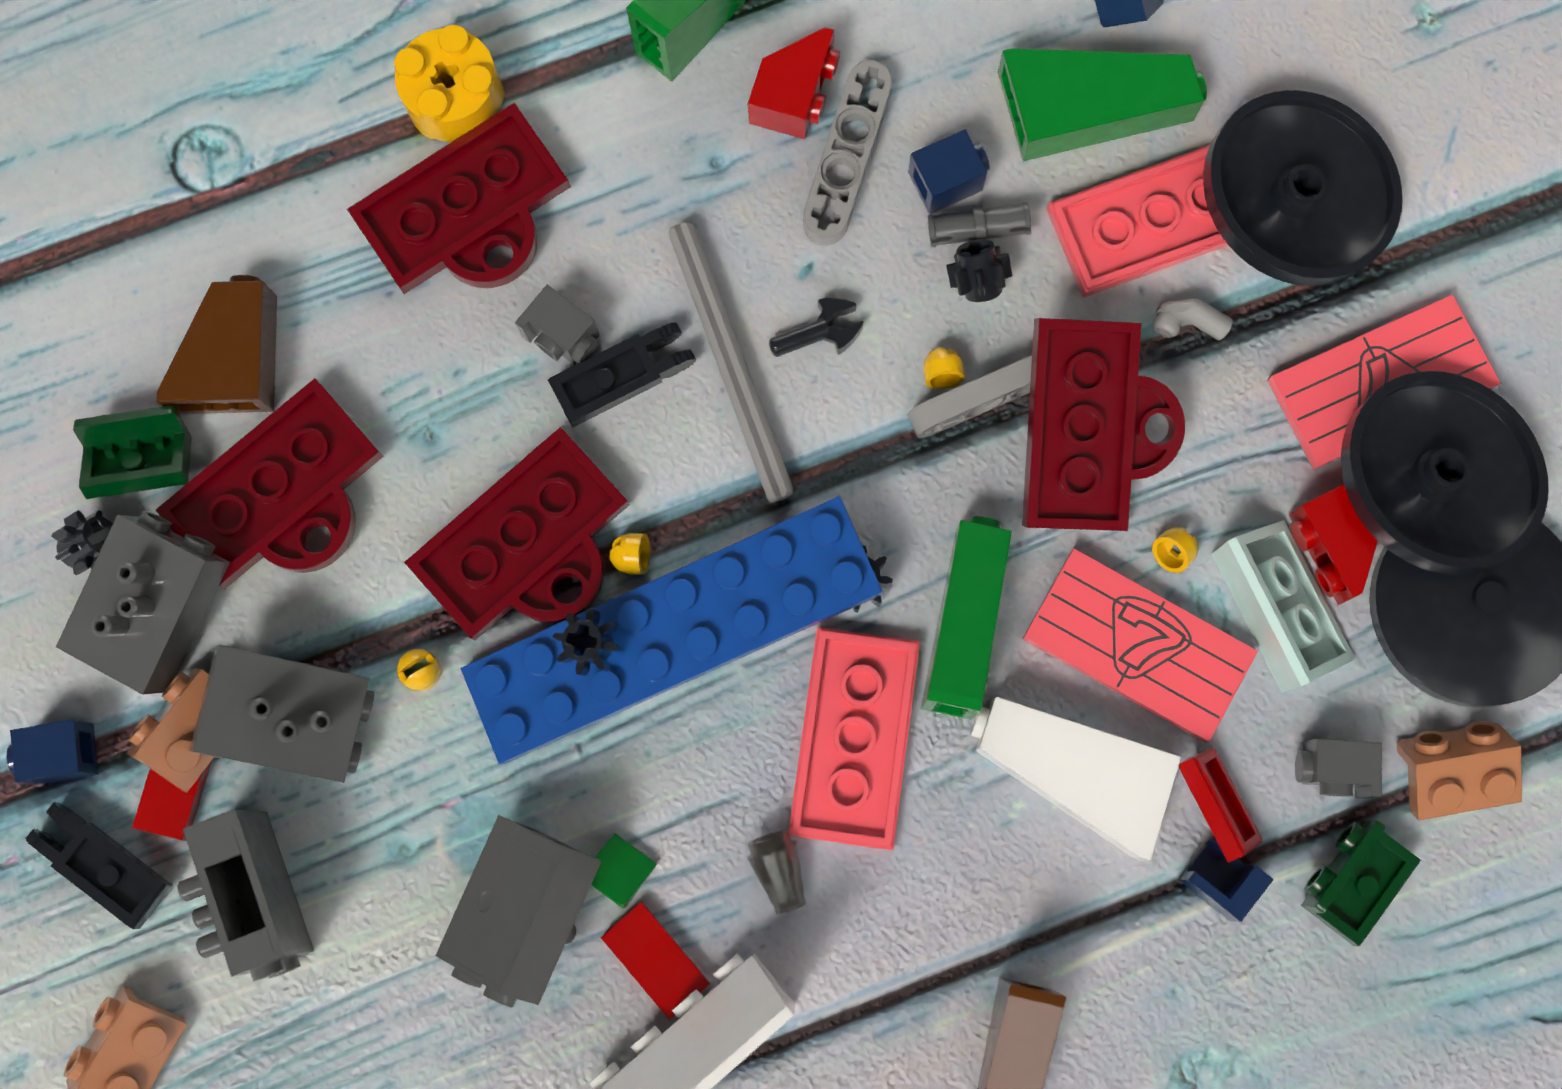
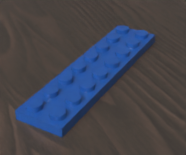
(676, 630)

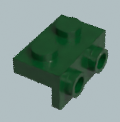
(133, 451)
(1359, 880)

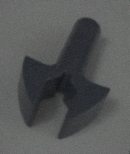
(820, 329)

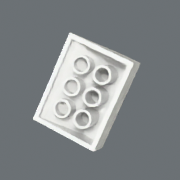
(710, 1032)

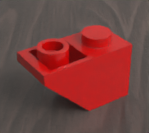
(790, 85)
(1336, 543)

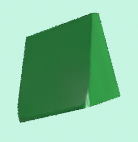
(621, 871)

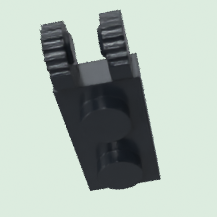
(618, 374)
(101, 868)

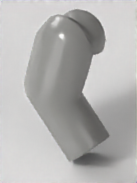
(1191, 312)

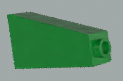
(675, 31)
(1095, 96)
(967, 619)

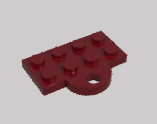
(464, 205)
(1091, 425)
(278, 488)
(523, 540)

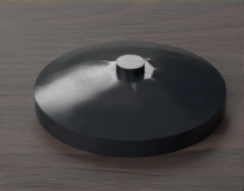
(1302, 188)
(1444, 472)
(1474, 634)

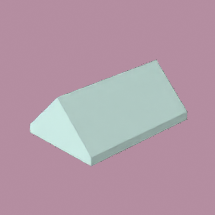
(1282, 606)

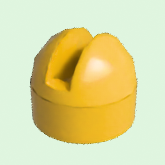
(943, 369)
(631, 553)
(1167, 557)
(423, 678)

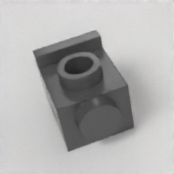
(559, 327)
(1340, 767)

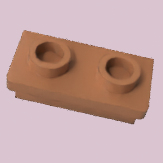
(166, 740)
(1462, 770)
(127, 1045)

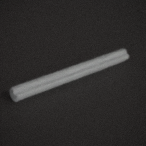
(731, 362)

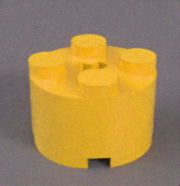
(447, 82)

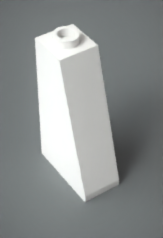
(1089, 774)

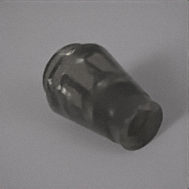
(778, 869)

